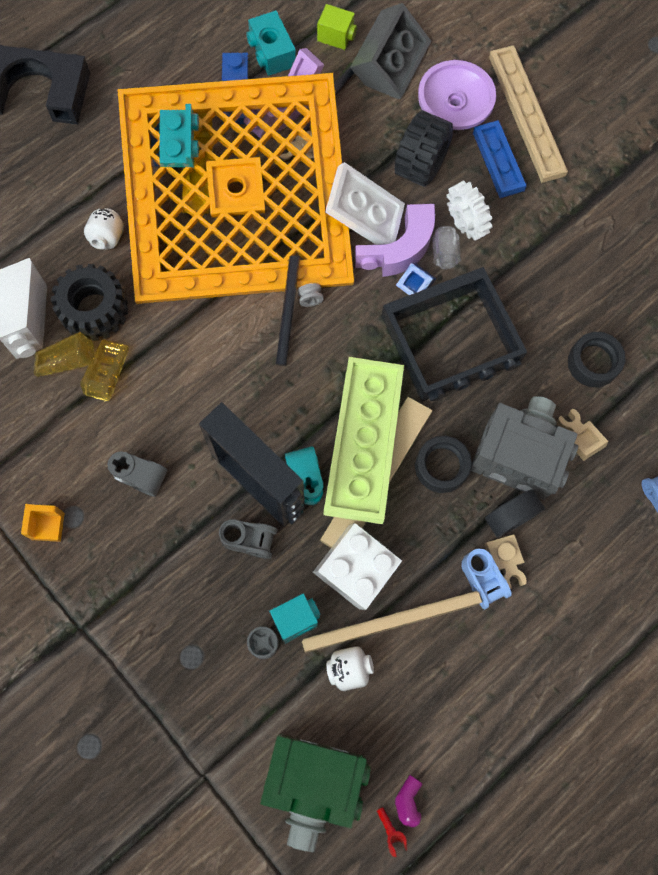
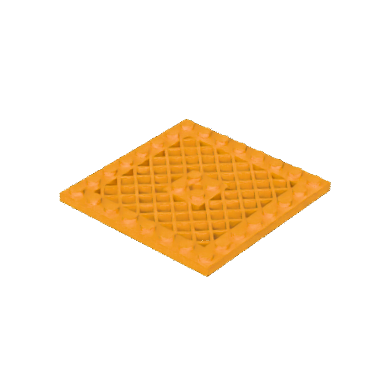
(214, 98)

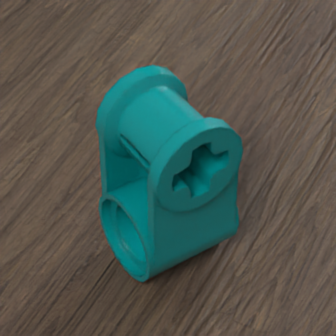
(306, 466)

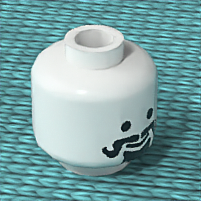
(104, 229)
(349, 668)

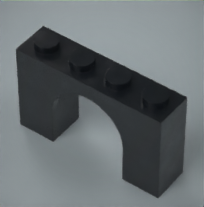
(68, 77)

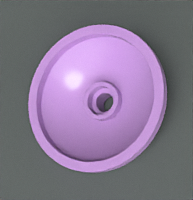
(459, 85)

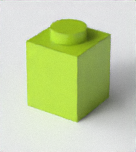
(336, 27)

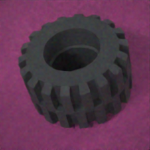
(423, 148)
(88, 282)

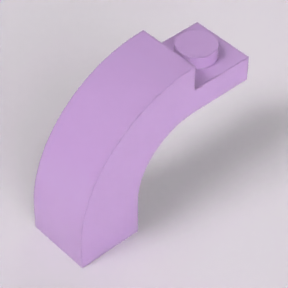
(304, 64)
(409, 249)

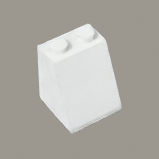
(22, 308)

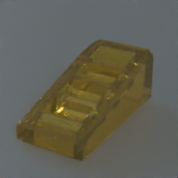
(64, 355)
(100, 386)

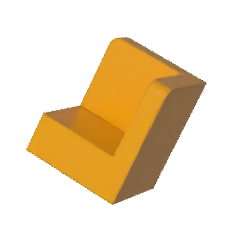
(42, 522)

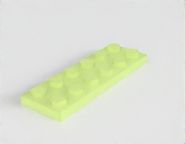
(364, 441)

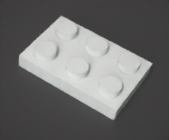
(364, 206)

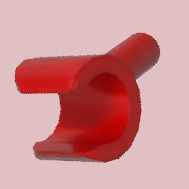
(393, 835)

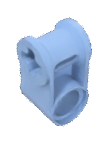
(486, 579)

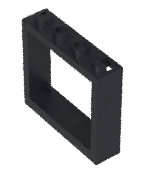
(441, 293)
(254, 465)

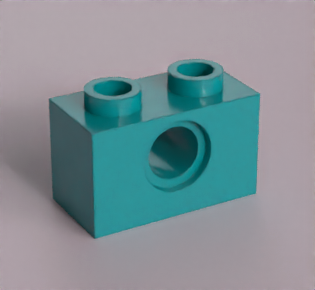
(271, 42)
(295, 617)

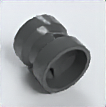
(262, 642)

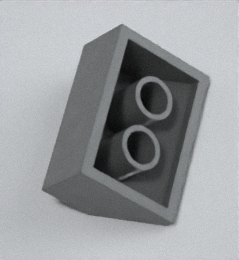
(391, 52)

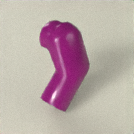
(405, 802)

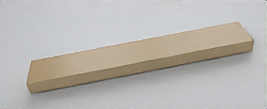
(528, 114)
(409, 424)
(391, 621)

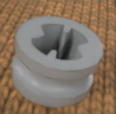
(310, 295)

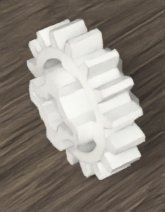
(469, 210)

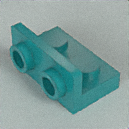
(177, 137)

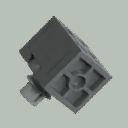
(526, 448)

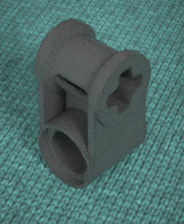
(141, 474)
(250, 538)

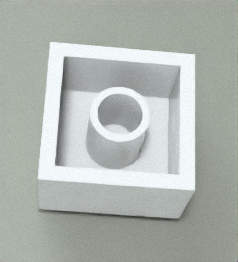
(357, 566)

